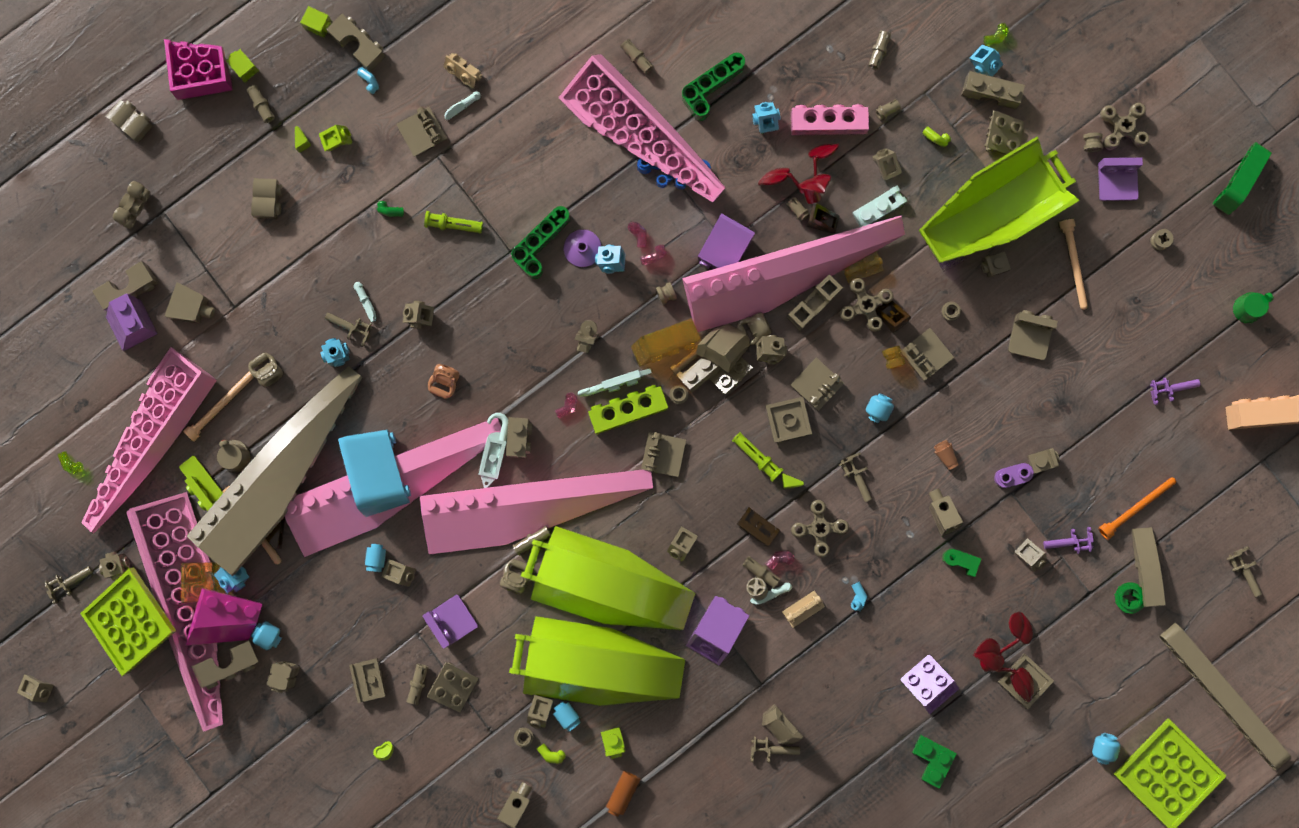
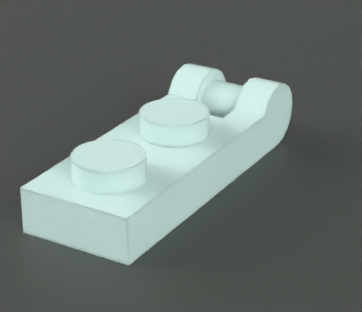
(879, 207)

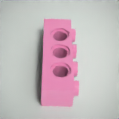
(800, 126)

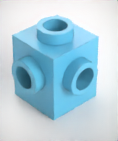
(986, 61)
(766, 117)
(610, 259)
(341, 352)
(231, 582)

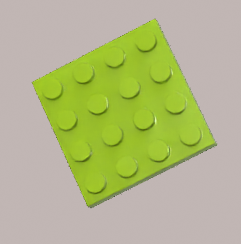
(128, 621)
(1170, 775)

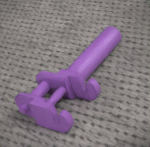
(1173, 388)
(1071, 541)

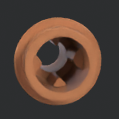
(946, 454)

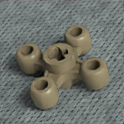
(1127, 121)
(131, 204)
(870, 312)
(828, 528)

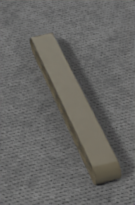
(1225, 696)

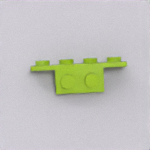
(200, 483)

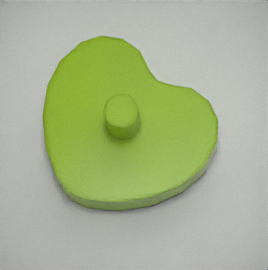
(384, 751)

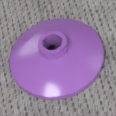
(579, 257)

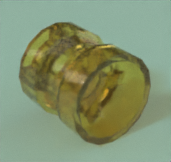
(889, 354)

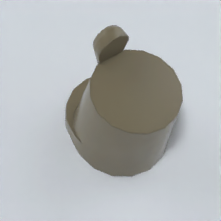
(233, 455)

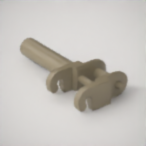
(349, 326)
(857, 476)
(1246, 570)
(65, 585)
(773, 749)

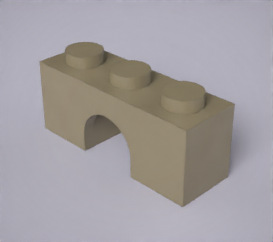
(344, 31)
(1006, 92)
(140, 280)
(815, 302)
(241, 659)

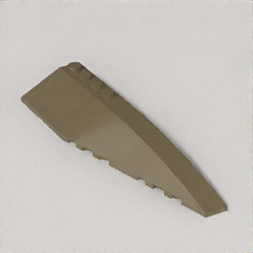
(269, 482)

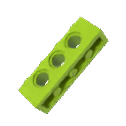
(597, 412)

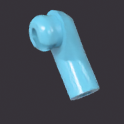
(369, 77)
(860, 597)

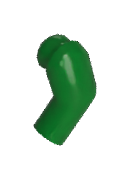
(389, 211)

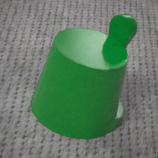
(1251, 306)

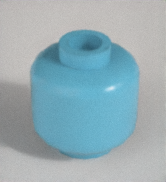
(879, 408)
(266, 635)
(1106, 748)

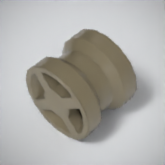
(1093, 142)
(1158, 242)
(666, 293)
(754, 586)

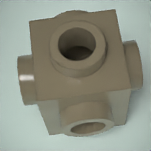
(418, 314)
(771, 349)
(120, 562)

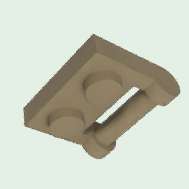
(696, 374)

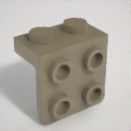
(1031, 335)

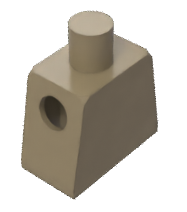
(188, 305)
(948, 520)
(510, 814)

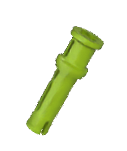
(443, 219)
(764, 463)

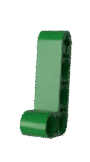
(715, 82)
(1243, 179)
(544, 239)

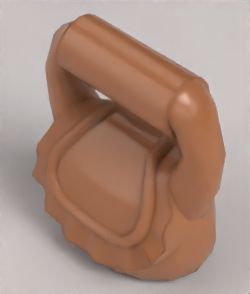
(446, 376)

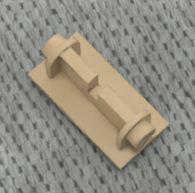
(455, 65)
(803, 609)

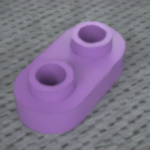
(1014, 475)

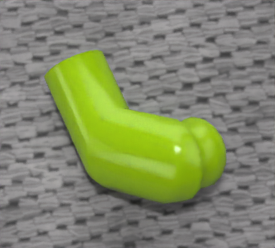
(551, 757)

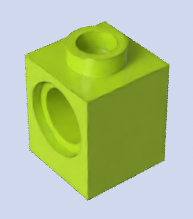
(316, 21)
(242, 65)

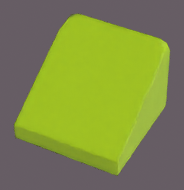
(301, 140)
(790, 482)

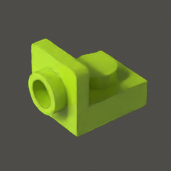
(335, 137)
(613, 742)

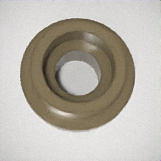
(957, 311)
(678, 400)
(521, 743)

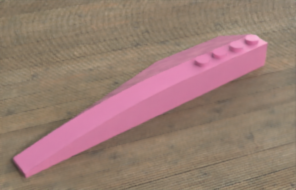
(777, 277)
(513, 511)
(330, 513)
(163, 545)

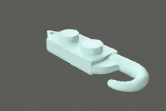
(614, 383)
(493, 451)

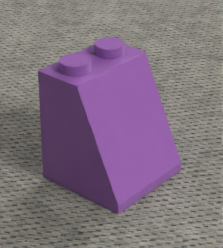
(725, 244)
(129, 321)
(717, 630)

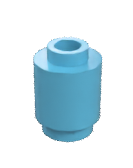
(375, 558)
(566, 716)

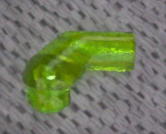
(999, 36)
(68, 465)

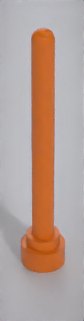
(1108, 530)

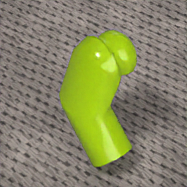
(936, 138)

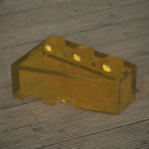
(665, 342)

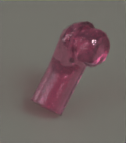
(640, 232)
(654, 257)
(569, 405)
(780, 557)

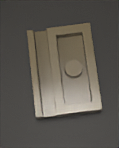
(367, 680)

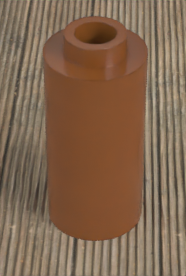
(623, 793)

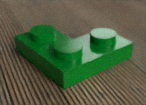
(939, 760)

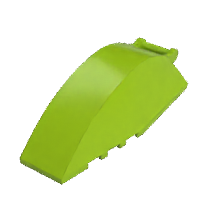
(1000, 203)
(606, 583)
(595, 665)

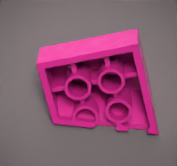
(196, 69)
(222, 618)

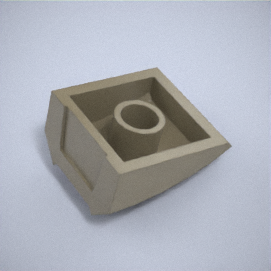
(724, 346)
(780, 726)

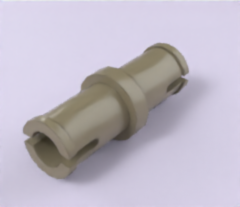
(879, 50)
(637, 56)
(260, 104)
(526, 543)
(761, 571)
(417, 684)

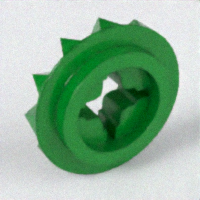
(1125, 589)

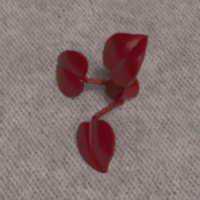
(810, 187)
(992, 659)

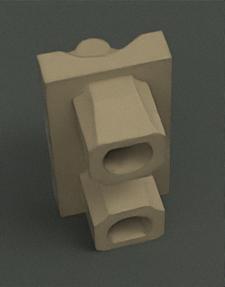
(587, 336)

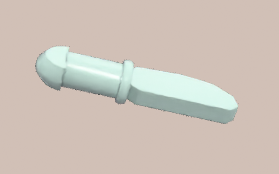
(455, 109)
(365, 301)
(774, 593)

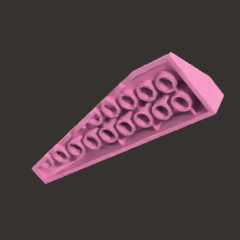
(620, 112)
(164, 410)

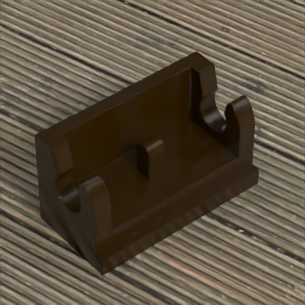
(758, 527)

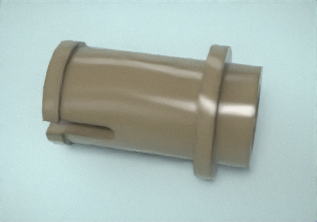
(888, 109)
(798, 209)

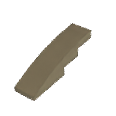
(1148, 567)

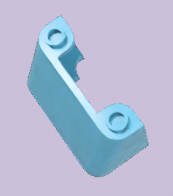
(373, 472)

